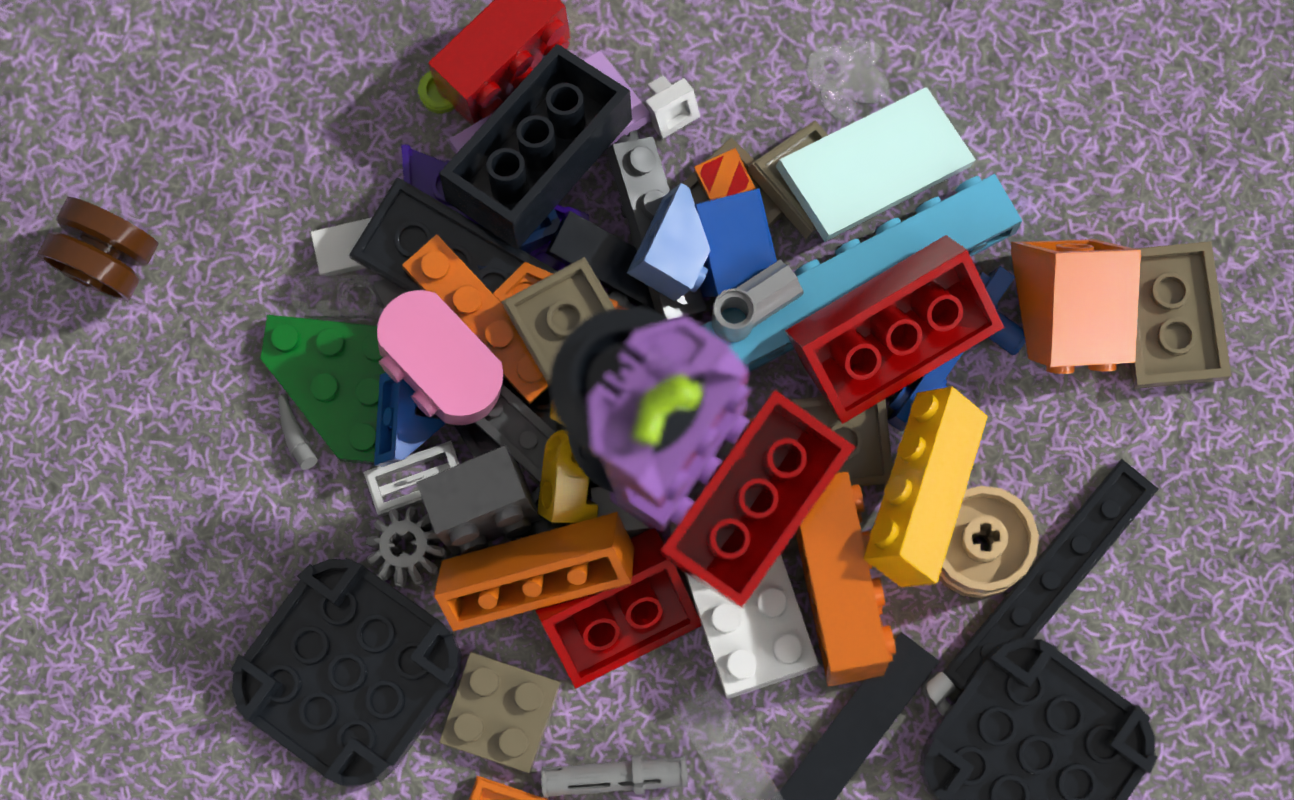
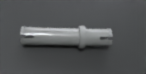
(615, 776)

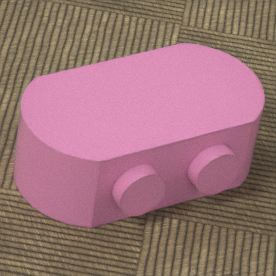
(438, 358)

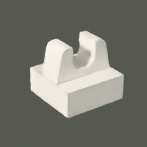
(671, 105)

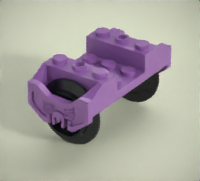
(598, 393)

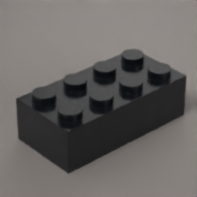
(536, 146)

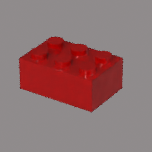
(497, 53)

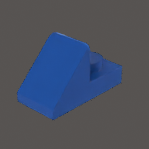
(398, 427)

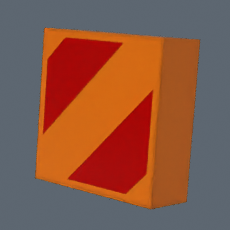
(723, 175)

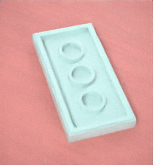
(875, 163)

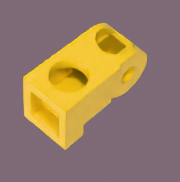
(563, 484)

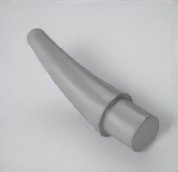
(296, 441)

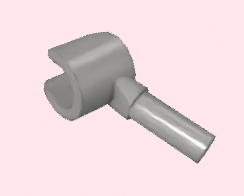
(937, 689)

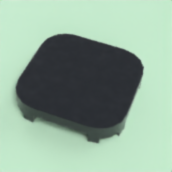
(347, 673)
(1037, 731)

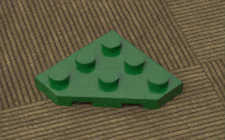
(331, 378)

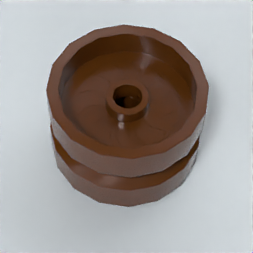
(97, 249)

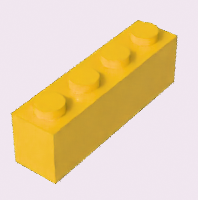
(926, 487)

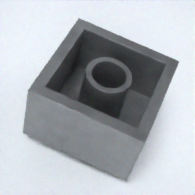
(479, 501)

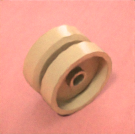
(1010, 538)

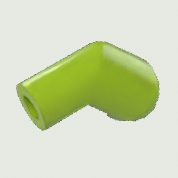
(658, 402)

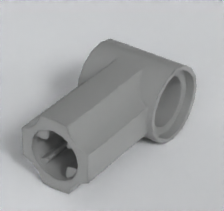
(757, 299)

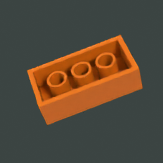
(840, 587)

